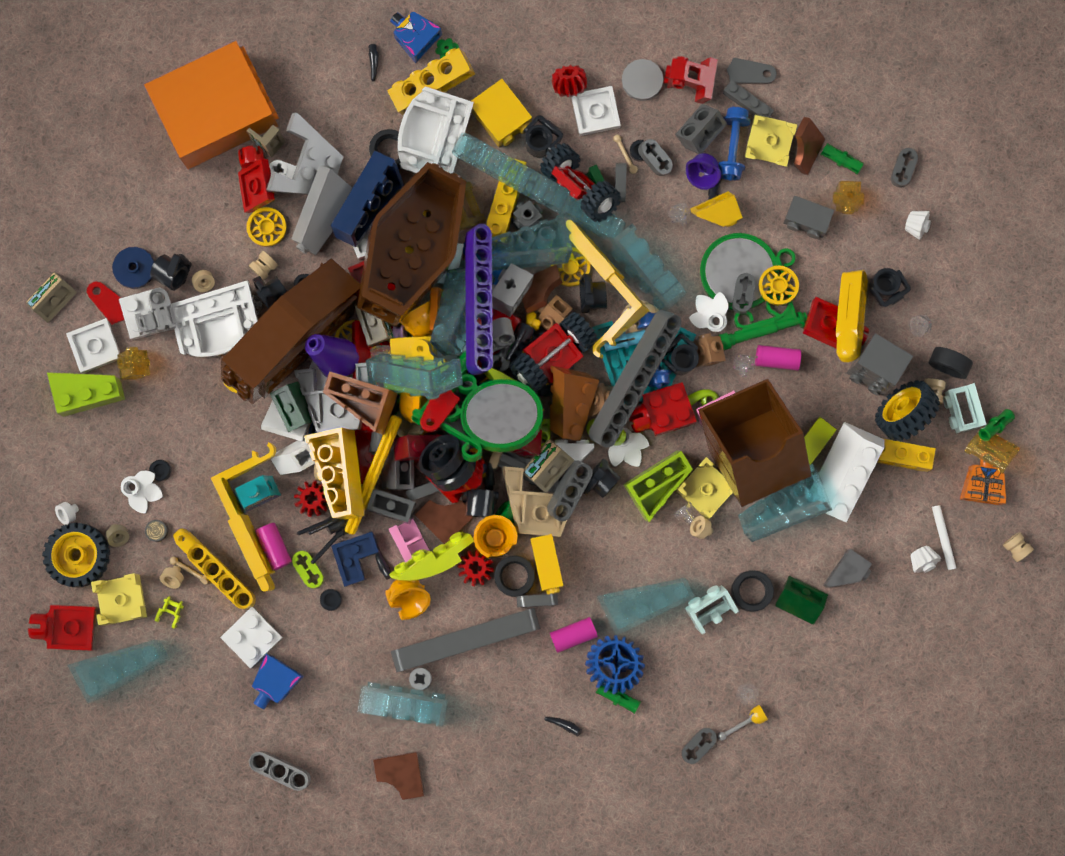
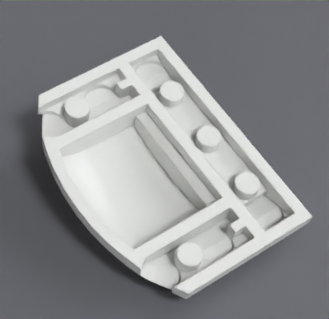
(432, 129)
(214, 320)

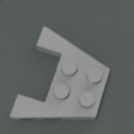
(314, 153)
(323, 410)

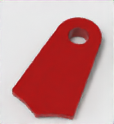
(106, 302)
(438, 410)

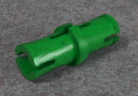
(842, 158)
(992, 428)
(621, 699)

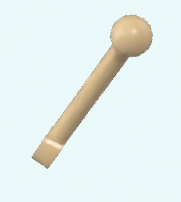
(633, 169)
(174, 561)

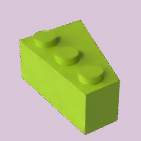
(83, 391)
(657, 483)

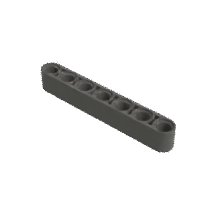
(635, 378)
(465, 640)

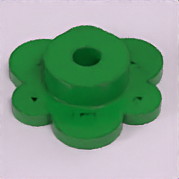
(442, 44)

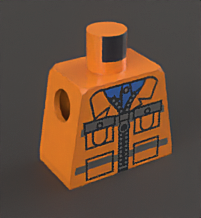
(984, 484)

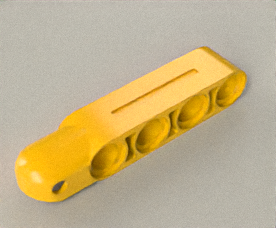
(851, 315)
(190, 545)

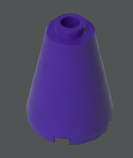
(332, 354)

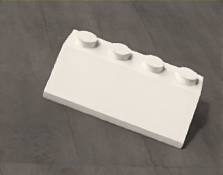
(849, 468)

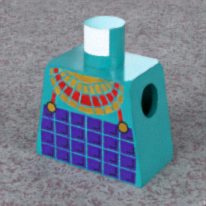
(257, 492)

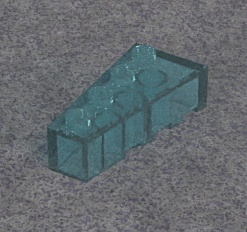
(533, 246)
(647, 269)
(450, 321)
(414, 374)
(786, 508)
(636, 605)
(113, 670)
(403, 705)

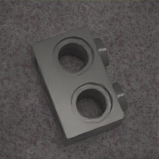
(701, 129)

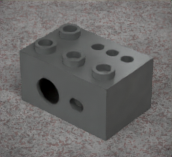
(879, 365)

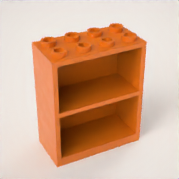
(212, 104)

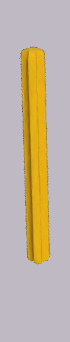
(375, 469)

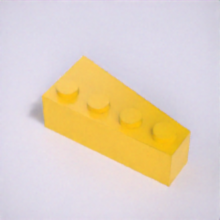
(338, 470)

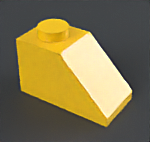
(719, 210)

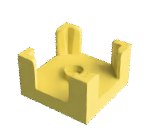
(770, 140)
(705, 489)
(119, 599)

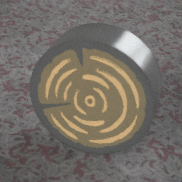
(156, 530)

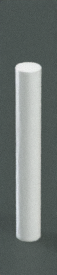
(942, 531)

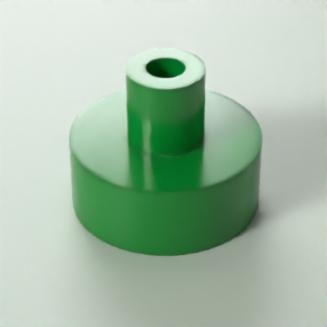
(505, 510)

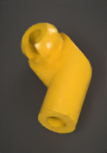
(532, 320)

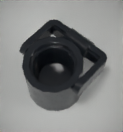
(540, 138)
(171, 271)
(886, 284)
(270, 291)
(592, 294)
(683, 357)
(602, 479)
(480, 502)

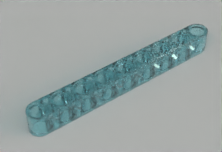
(532, 184)

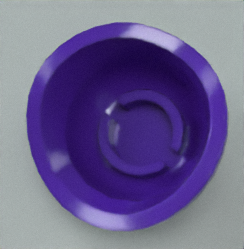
(706, 164)

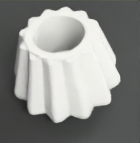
(918, 223)
(924, 559)

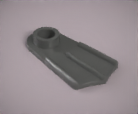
(750, 72)

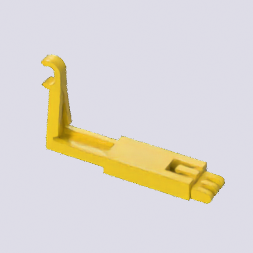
(612, 276)
(241, 524)

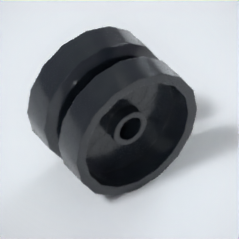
(444, 463)

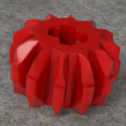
(569, 80)
(316, 505)
(469, 572)

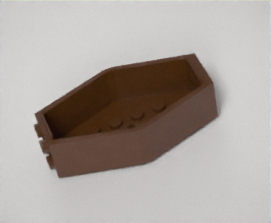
(403, 226)
(278, 338)

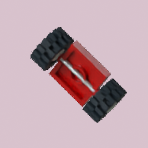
(561, 168)
(553, 348)

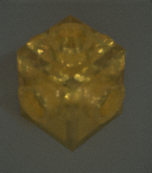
(848, 196)
(133, 364)

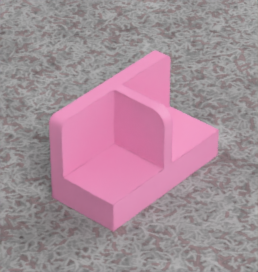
(408, 539)

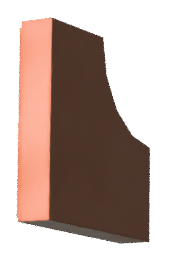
(809, 144)
(542, 285)
(444, 520)
(402, 773)

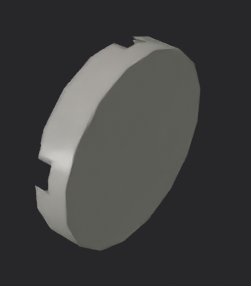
(642, 79)

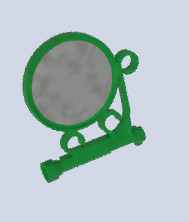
(746, 254)
(494, 415)

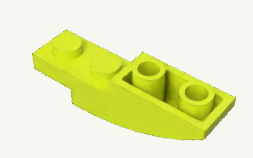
(429, 563)

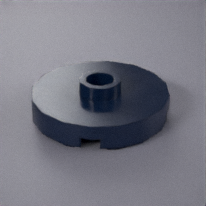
(133, 278)

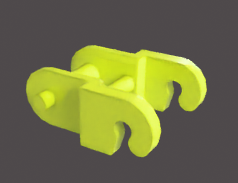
(167, 601)

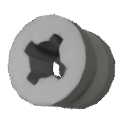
(425, 679)

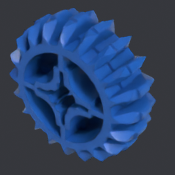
(632, 663)

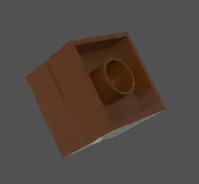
(755, 442)

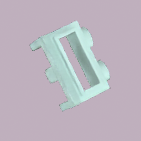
(956, 420)
(713, 614)

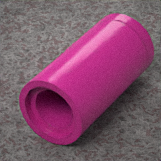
(778, 357)
(273, 546)
(573, 634)

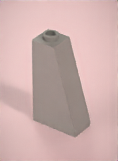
(320, 209)

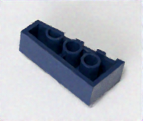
(370, 194)

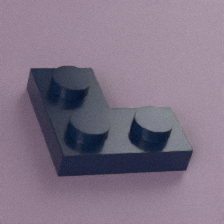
(349, 554)

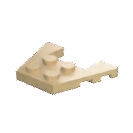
(530, 508)

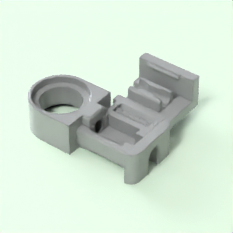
(158, 317)

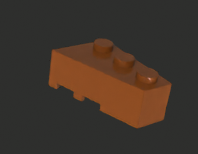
(363, 400)
(571, 401)

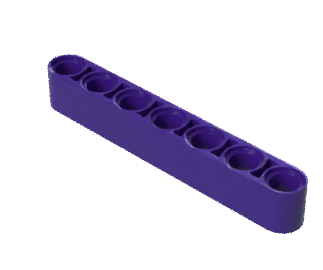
(473, 307)

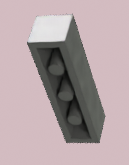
(747, 100)

